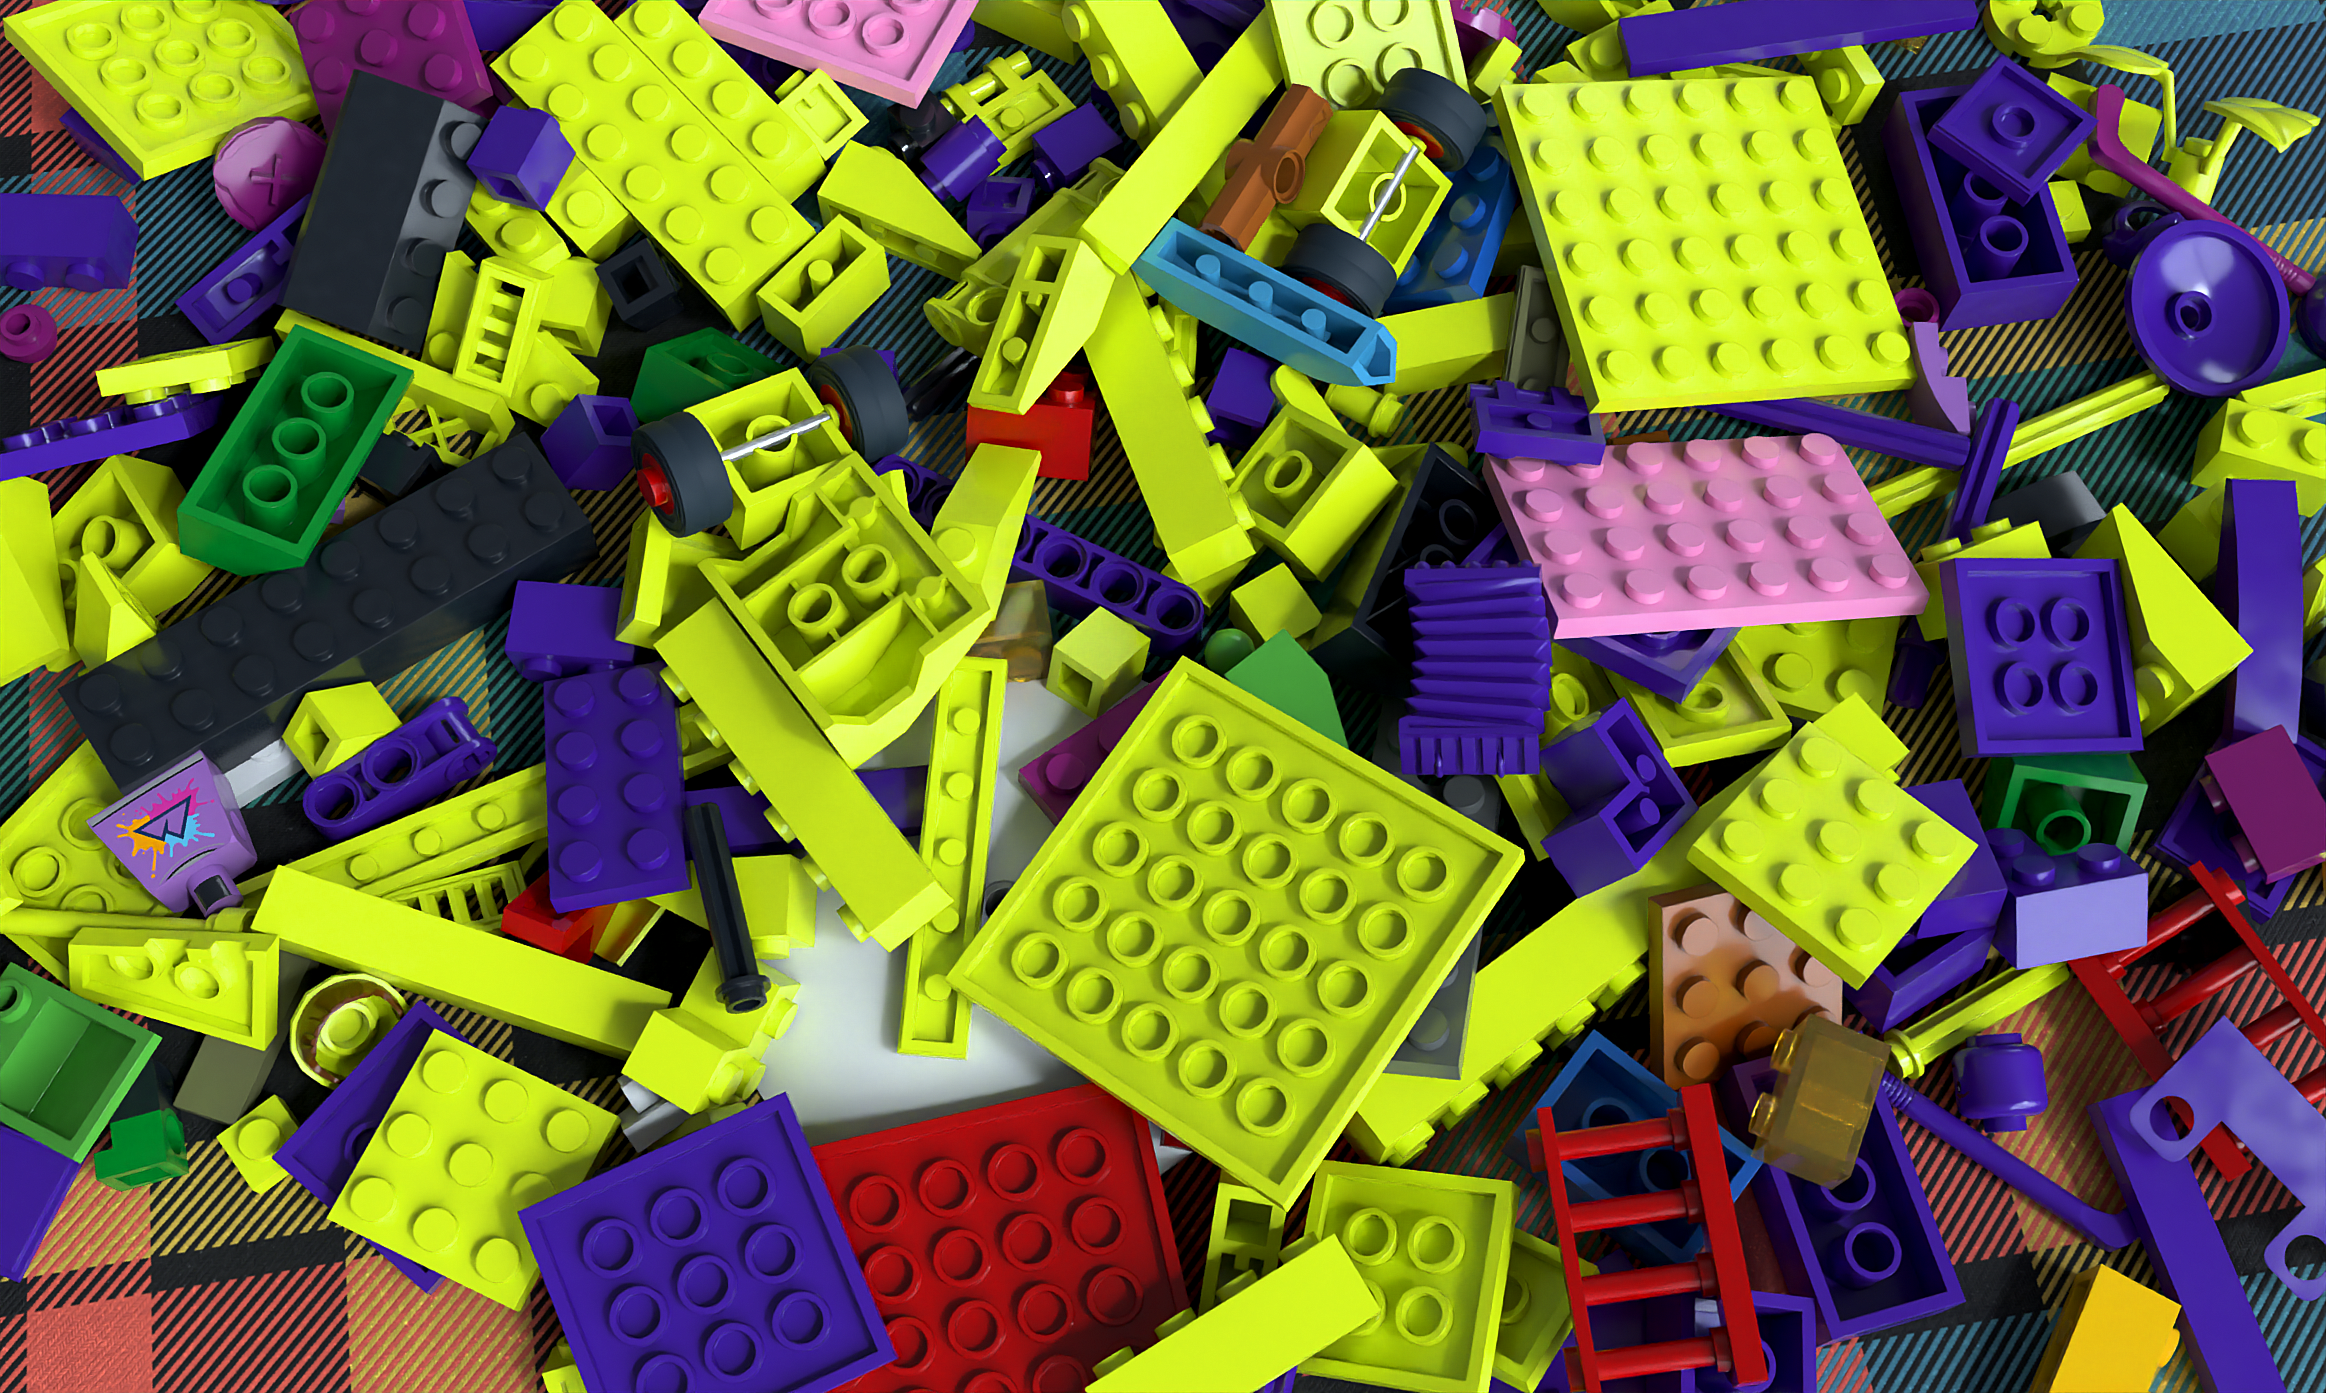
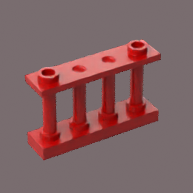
(2146, 1021)
(1702, 1199)

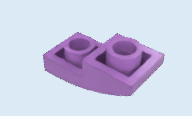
(1934, 397)

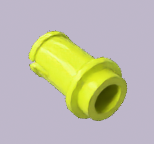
(1367, 407)

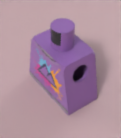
(182, 836)

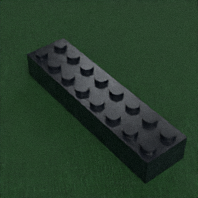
(345, 618)

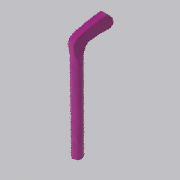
(2111, 154)

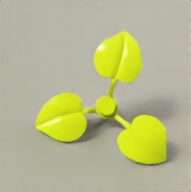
(2200, 160)

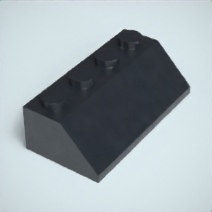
(384, 211)
(1431, 518)

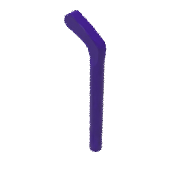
(2102, 1229)

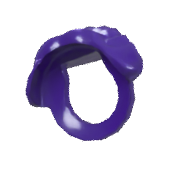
(2125, 243)

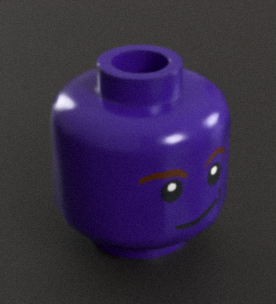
(1999, 1081)

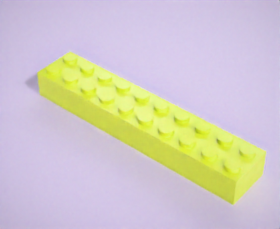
(1566, 968)

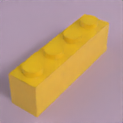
(2108, 1337)

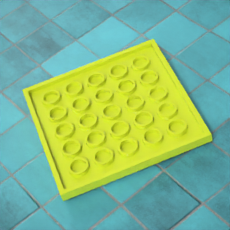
(1702, 242)
(1236, 928)

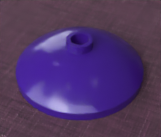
(2229, 307)

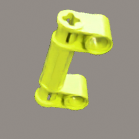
(972, 306)

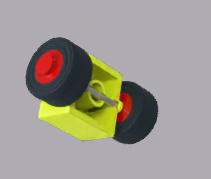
(1378, 186)
(761, 444)

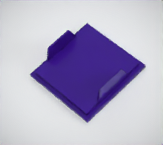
(31, 1192)

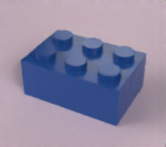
(1609, 1088)

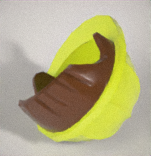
(342, 1024)

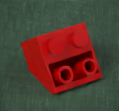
(1058, 425)

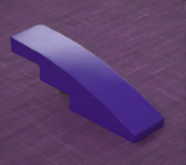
(2263, 601)

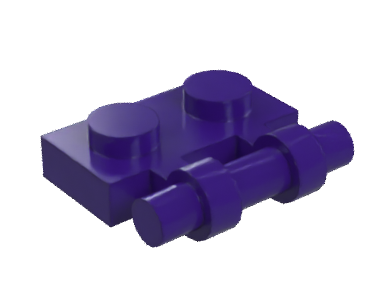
(1534, 424)

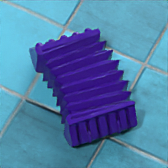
(1476, 669)

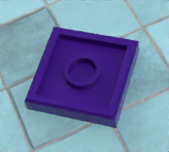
(2012, 129)

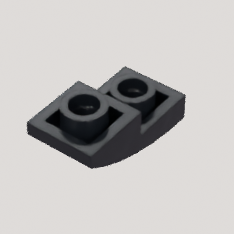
(2058, 503)

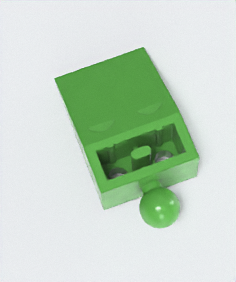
(1279, 675)
(63, 1062)

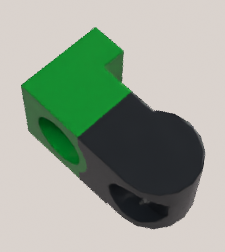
(145, 1134)

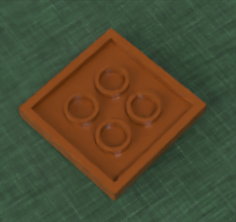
(1724, 985)

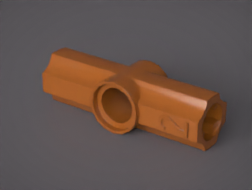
(1266, 168)

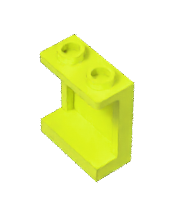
(664, 581)

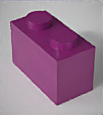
(2270, 804)

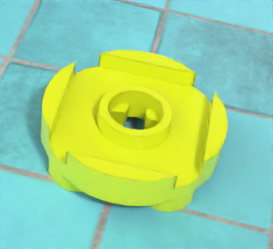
(2016, 29)

